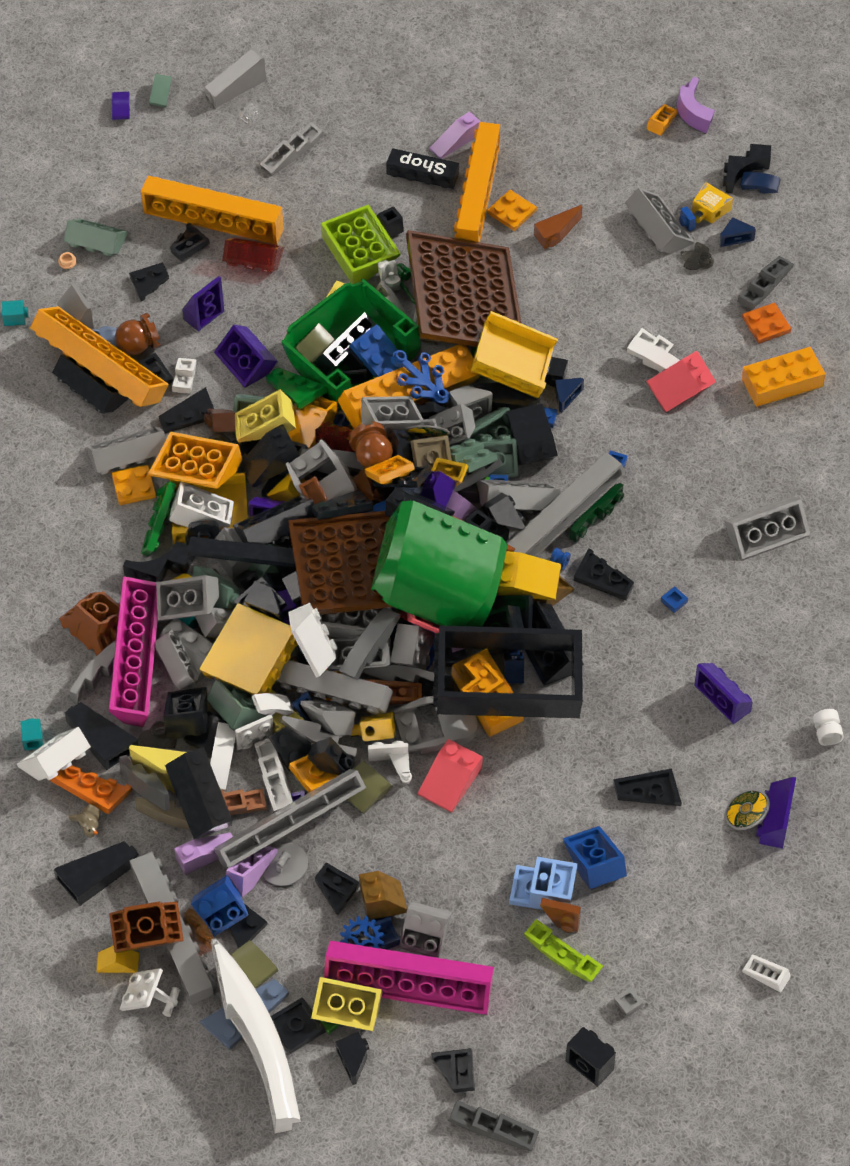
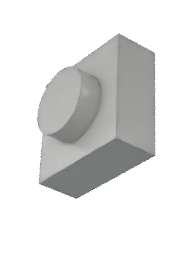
(628, 1002)

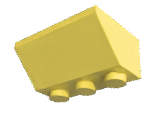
(346, 1004)

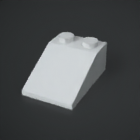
(196, 504)

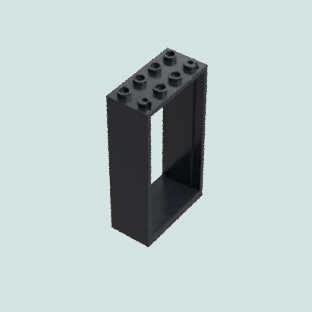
(508, 703)

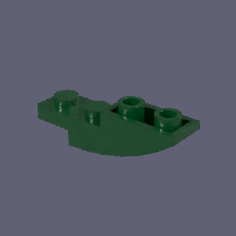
(599, 509)

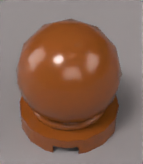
(135, 336)
(370, 444)

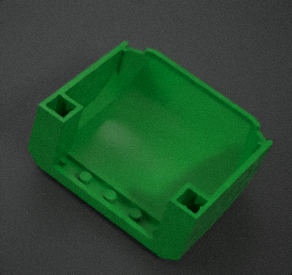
(336, 315)
(438, 566)

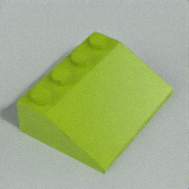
(358, 243)

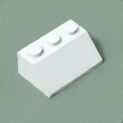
(312, 638)
(55, 755)

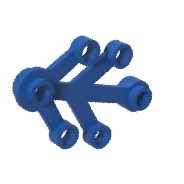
(421, 378)

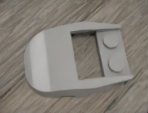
(333, 485)
(454, 727)

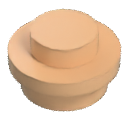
(67, 260)

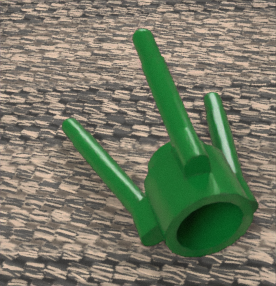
(405, 274)

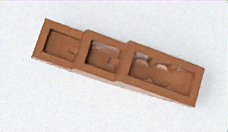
(245, 802)

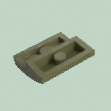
(314, 343)
(375, 788)
(254, 963)

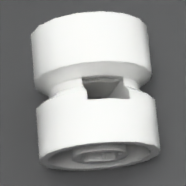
(828, 727)

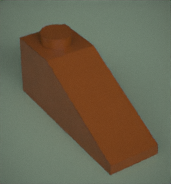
(555, 228)
(402, 691)

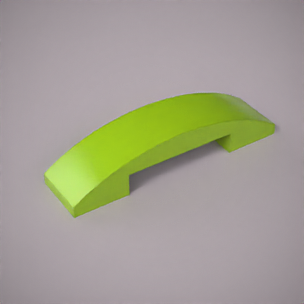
(561, 953)

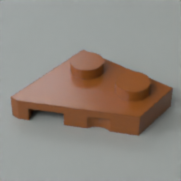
(562, 914)

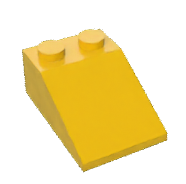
(529, 576)

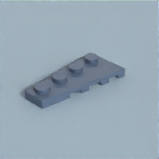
(225, 1031)

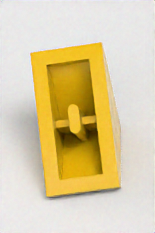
(451, 468)
(284, 490)
(117, 962)

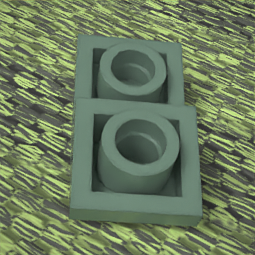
(160, 90)

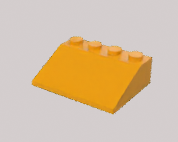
(196, 460)

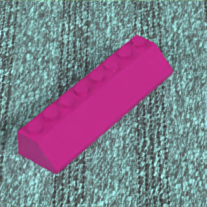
(134, 652)
(412, 976)

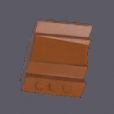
(93, 621)
(146, 926)

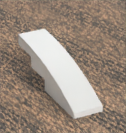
(651, 354)
(222, 753)
(273, 775)

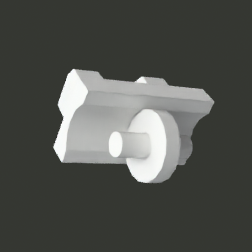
(389, 273)

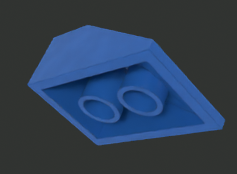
(596, 857)

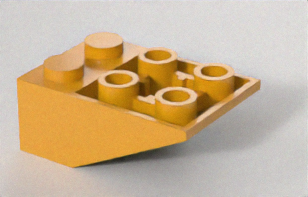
(310, 418)

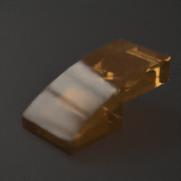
(202, 931)

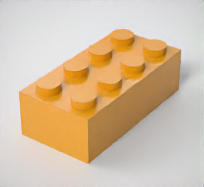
(783, 376)
(491, 724)

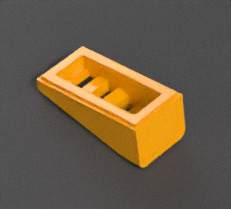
(658, 122)

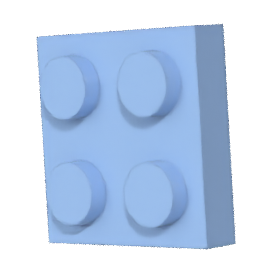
(548, 880)

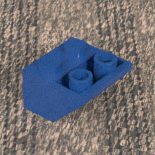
(220, 905)

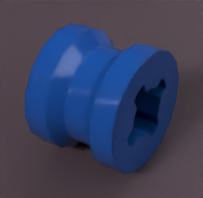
(560, 557)

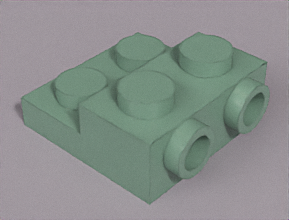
(506, 451)
(472, 454)

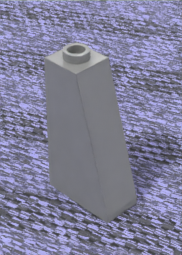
(237, 79)

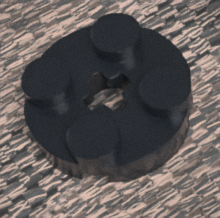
(202, 528)

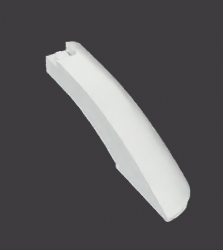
(255, 1025)

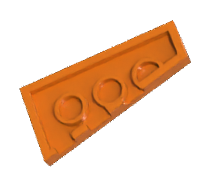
(94, 790)

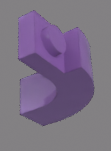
(690, 110)

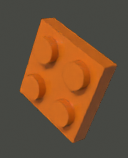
(766, 323)

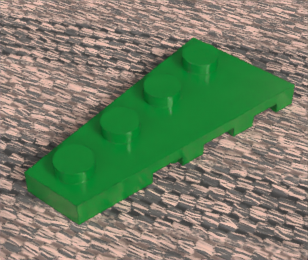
(295, 387)
(162, 510)

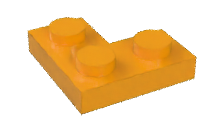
(483, 674)

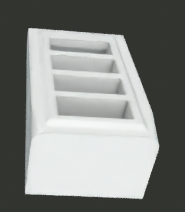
(778, 970)

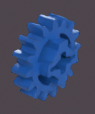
(364, 929)

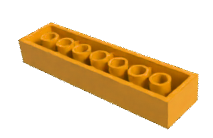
(478, 182)
(212, 210)
(99, 356)
(457, 373)

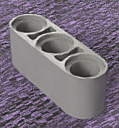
(176, 660)

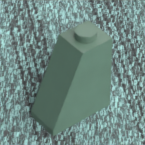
(227, 591)

